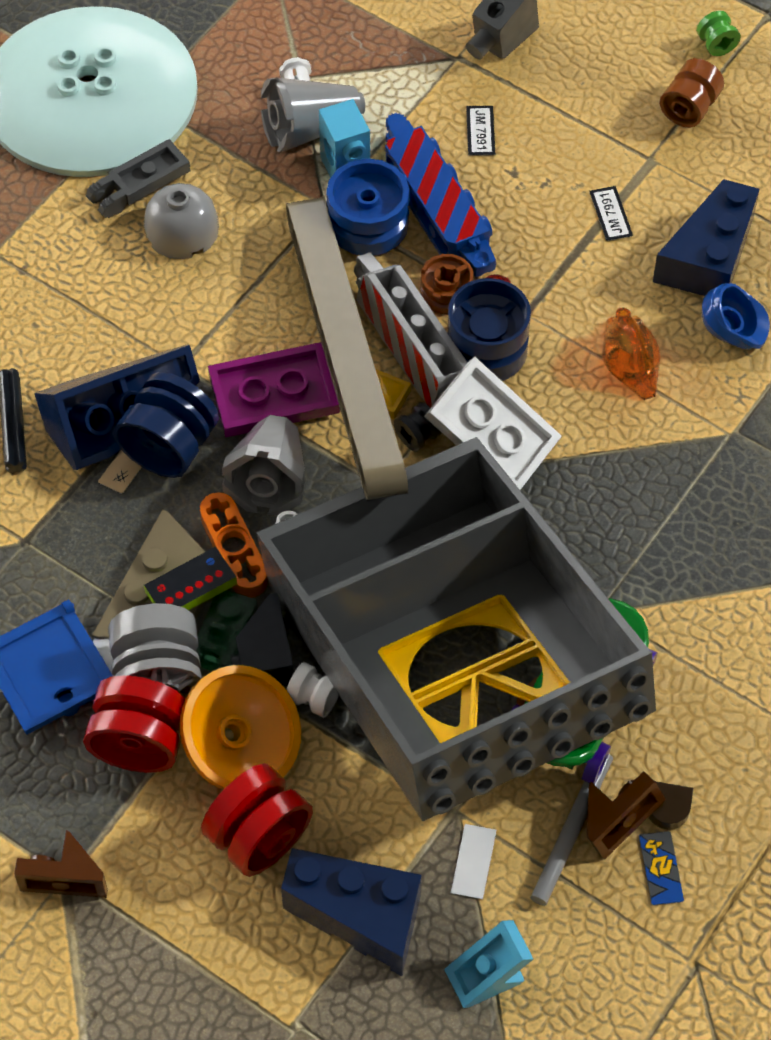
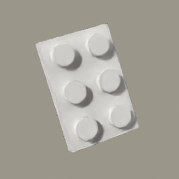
(488, 409)

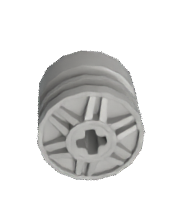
(156, 644)

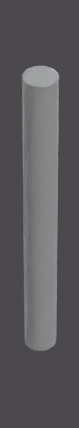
(565, 841)

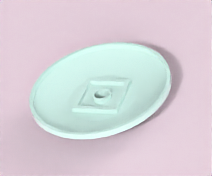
(82, 128)

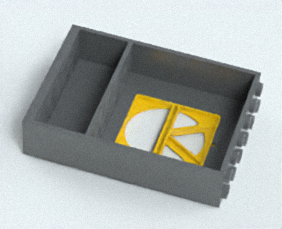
(452, 553)

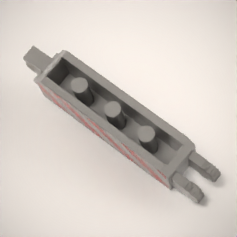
(408, 327)

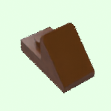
(615, 820)
(72, 875)

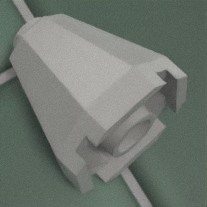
(266, 467)

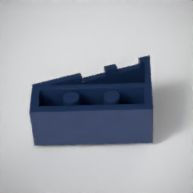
(709, 242)
(356, 902)

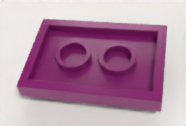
(277, 383)

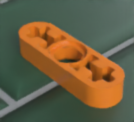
(237, 528)

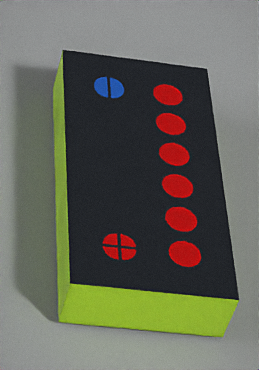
(192, 581)

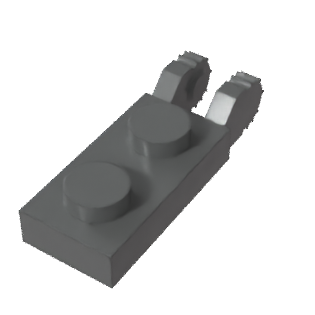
(138, 178)

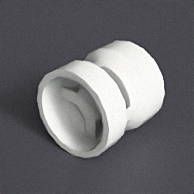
(311, 688)

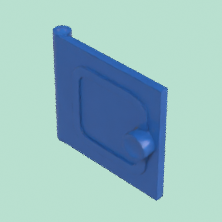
(44, 660)

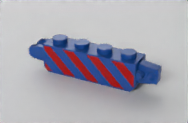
(437, 197)

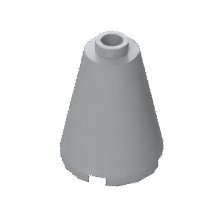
(295, 106)

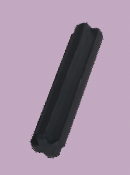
(12, 421)

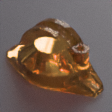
(632, 353)

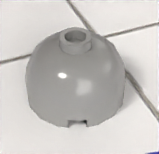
(181, 221)

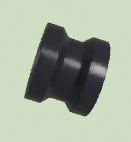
(415, 428)

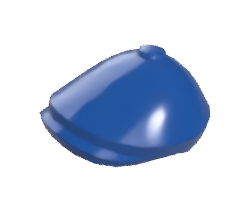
(735, 317)

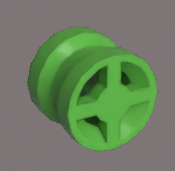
(718, 33)

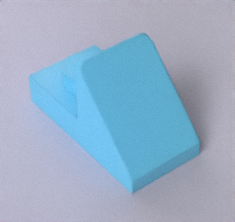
(490, 965)

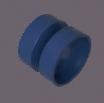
(491, 323)

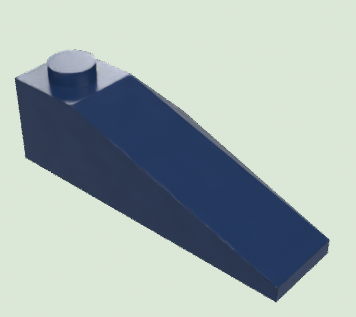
(88, 408)

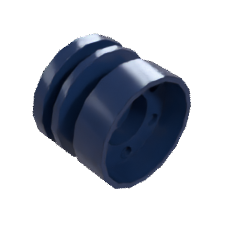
(166, 425)

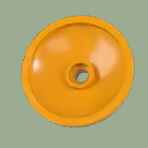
(257, 713)

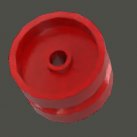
(135, 724)
(256, 819)

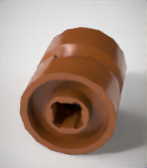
(692, 92)

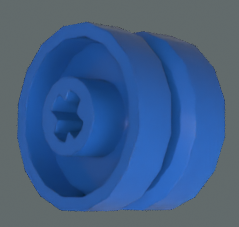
(368, 206)

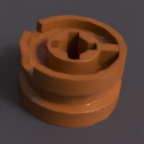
(436, 280)

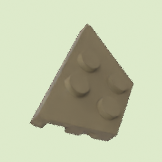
(162, 551)

